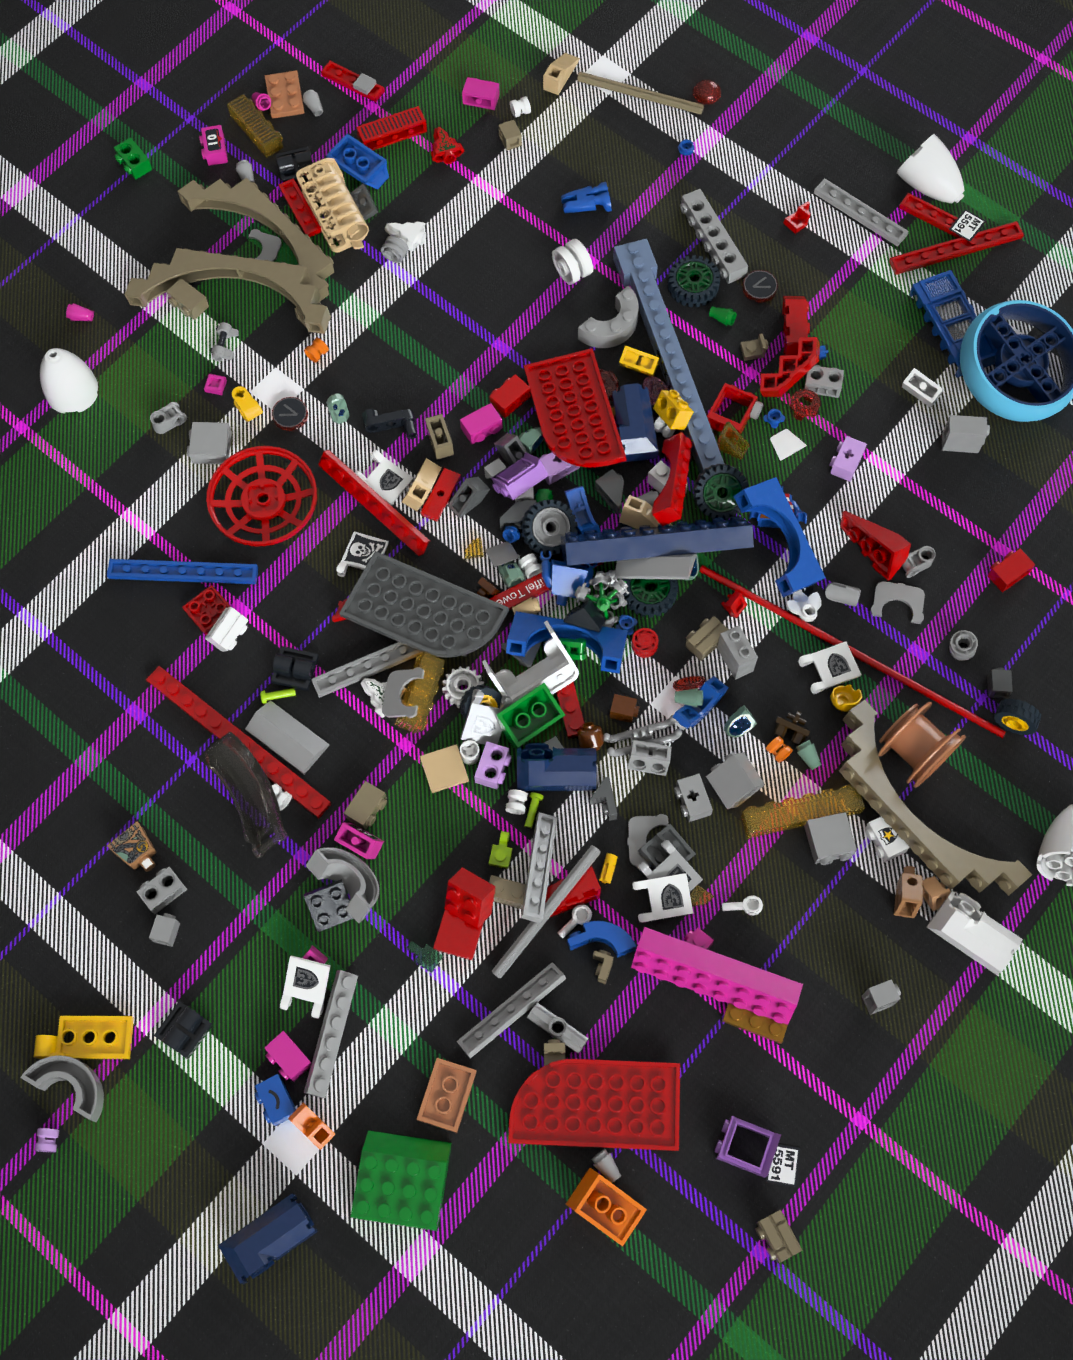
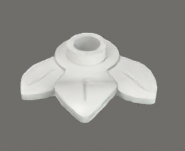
(802, 603)

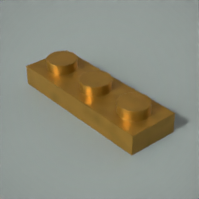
(755, 1024)

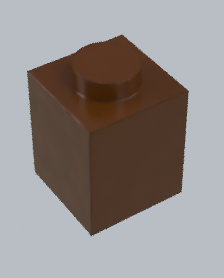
(624, 708)

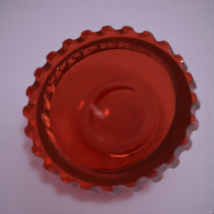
(707, 91)
(690, 682)

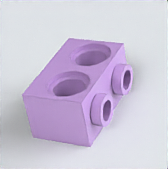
(488, 764)

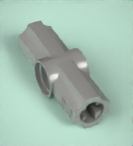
(569, 1035)

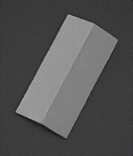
(660, 567)
(286, 736)

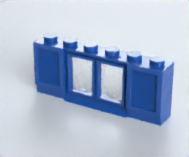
(951, 316)

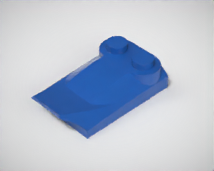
(360, 161)

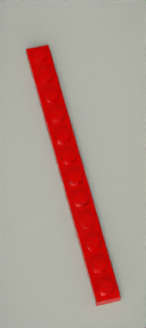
(220, 726)

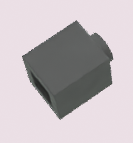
(999, 683)

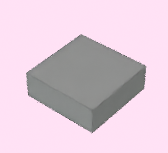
(364, 84)

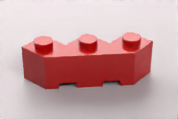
(795, 322)
(791, 368)

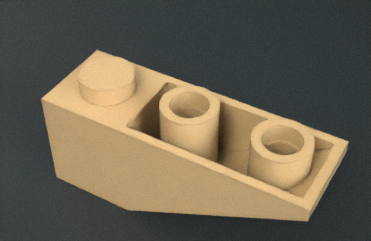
(559, 72)
(421, 485)
(637, 513)

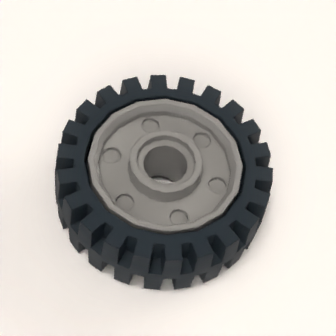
(535, 526)

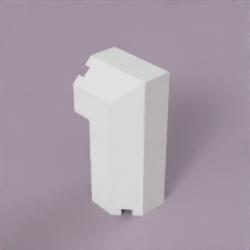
(974, 932)

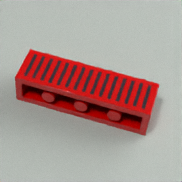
(392, 128)

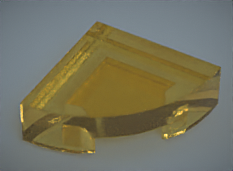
(475, 549)
(700, 896)

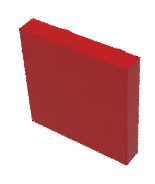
(206, 608)
(457, 937)

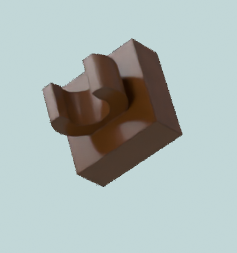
(487, 588)

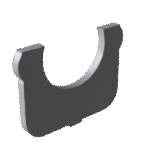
(270, 244)
(910, 595)
(392, 701)
(638, 830)

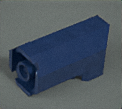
(635, 422)
(556, 769)
(267, 1238)

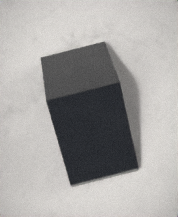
(586, 616)

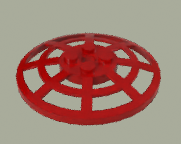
(258, 488)

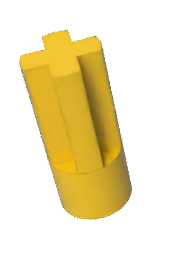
(608, 868)

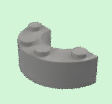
(614, 331)
(355, 875)
(84, 1080)

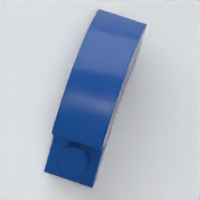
(578, 504)
(712, 693)
(606, 933)

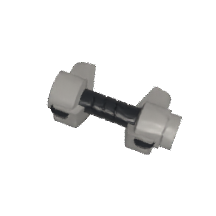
(224, 332)

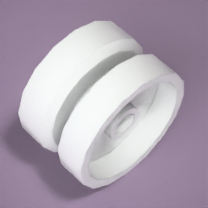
(572, 261)

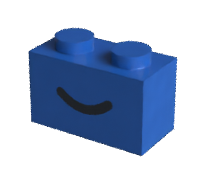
(275, 1100)

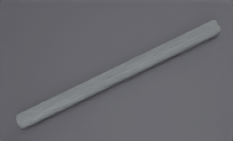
(550, 906)

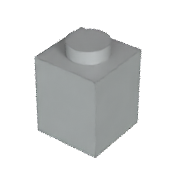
(164, 929)

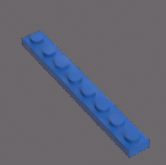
(182, 571)

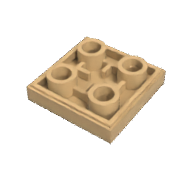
(444, 768)

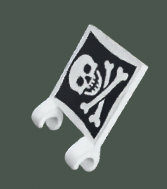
(360, 552)

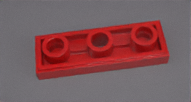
(444, 486)

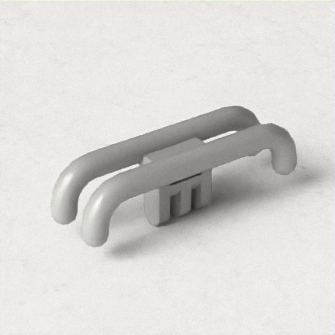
(642, 734)

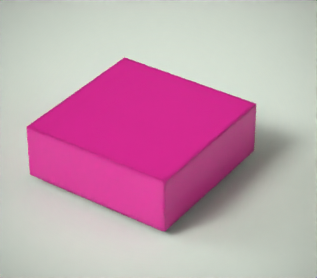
(215, 384)

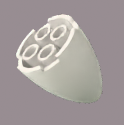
(933, 172)
(67, 381)
(1056, 850)

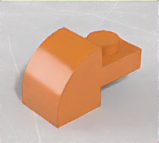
(311, 1126)

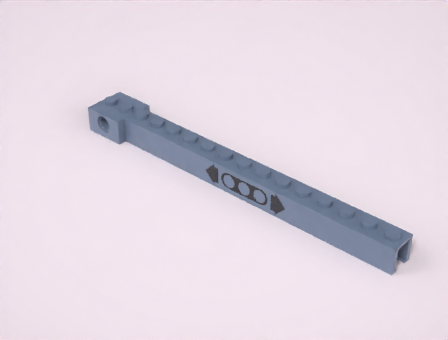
(639, 270)

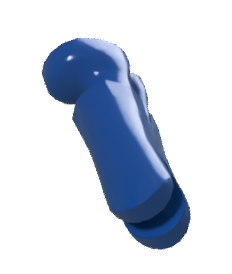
(586, 199)

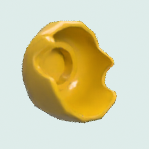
(845, 697)

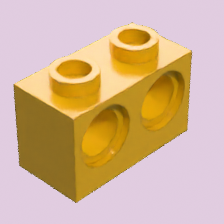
(639, 361)
(673, 409)

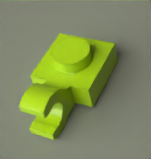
(500, 853)

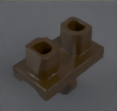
(799, 732)

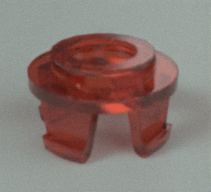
(800, 410)

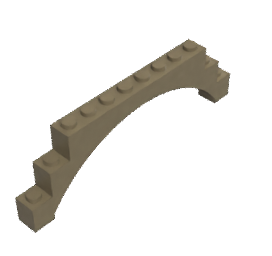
(249, 201)
(200, 265)
(942, 857)

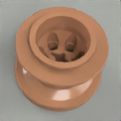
(920, 743)

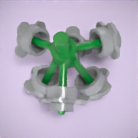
(614, 599)

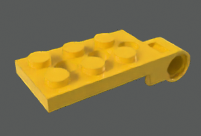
(81, 1025)

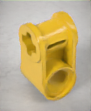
(246, 404)

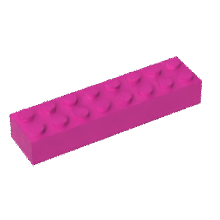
(717, 976)

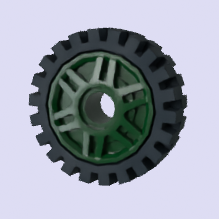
(689, 270)
(708, 484)
(654, 601)

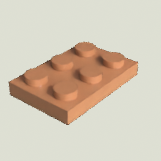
(284, 94)
(446, 1095)

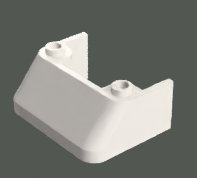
(555, 671)

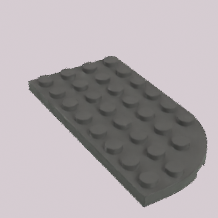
(421, 609)

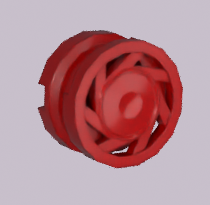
(644, 643)

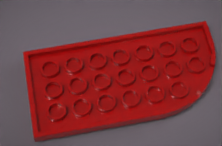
(575, 410)
(599, 1105)

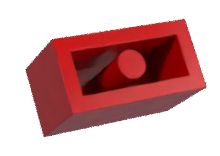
(510, 395)
(1011, 570)

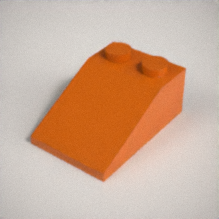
(606, 1206)

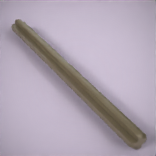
(640, 93)

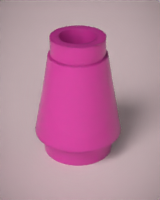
(261, 100)
(79, 313)

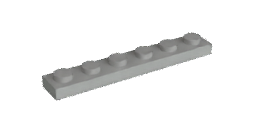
(861, 212)
(363, 668)
(539, 868)
(511, 1010)
(331, 1034)

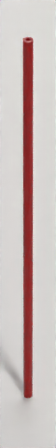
(856, 653)

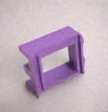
(519, 476)
(723, 1146)

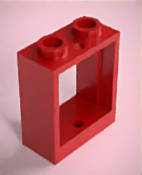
(731, 392)

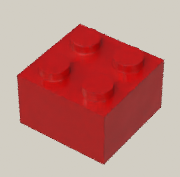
(469, 897)

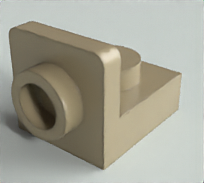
(755, 348)
(603, 969)

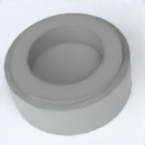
(756, 410)

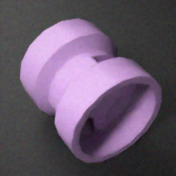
(46, 1145)

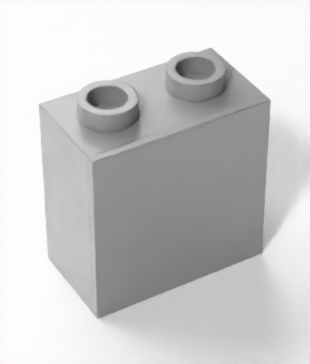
(964, 434)
(209, 442)
(737, 652)
(735, 780)
(830, 838)

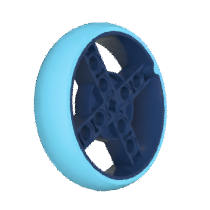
(1024, 358)

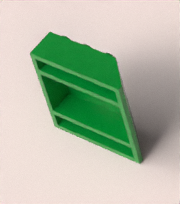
(401, 1181)

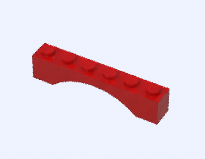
(669, 503)

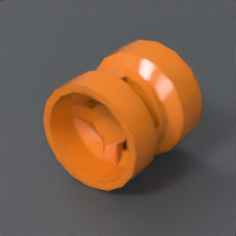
(316, 350)
(779, 749)

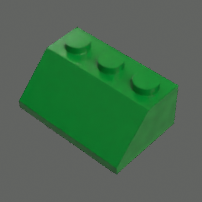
(529, 715)

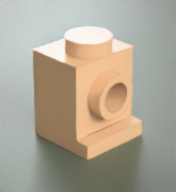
(934, 892)

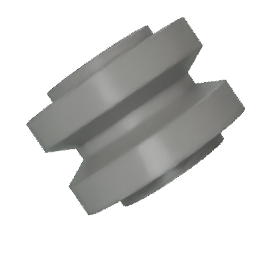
(394, 249)
(963, 637)

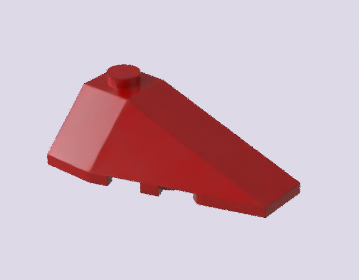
(882, 546)

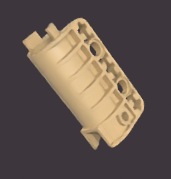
(336, 205)

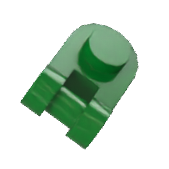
(578, 643)

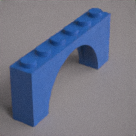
(771, 501)
(530, 629)

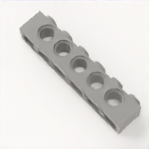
(713, 236)

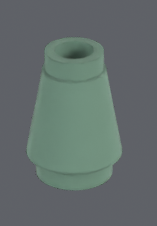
(689, 697)
(809, 754)

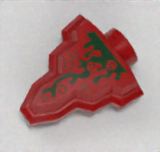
(445, 148)

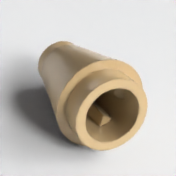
(528, 606)

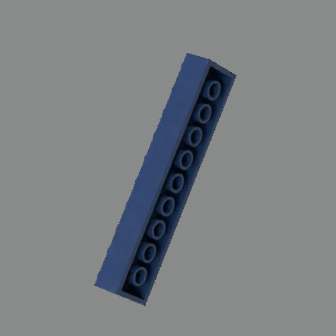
(656, 541)

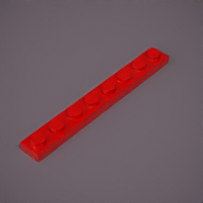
(374, 502)

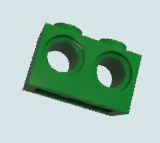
(132, 158)

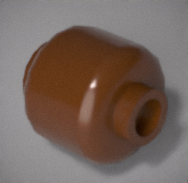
(590, 736)

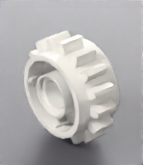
(457, 678)

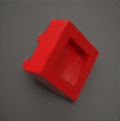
(735, 604)

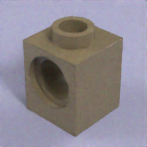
(510, 135)

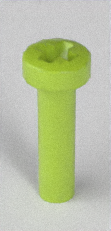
(276, 695)
(536, 797)

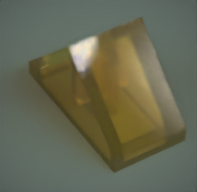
(732, 442)

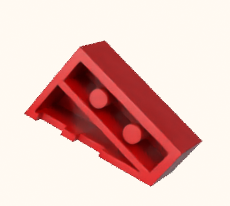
(583, 892)

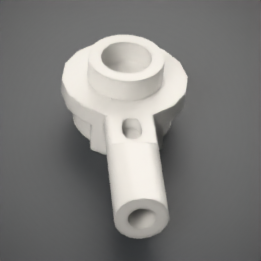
(751, 905)
(580, 915)

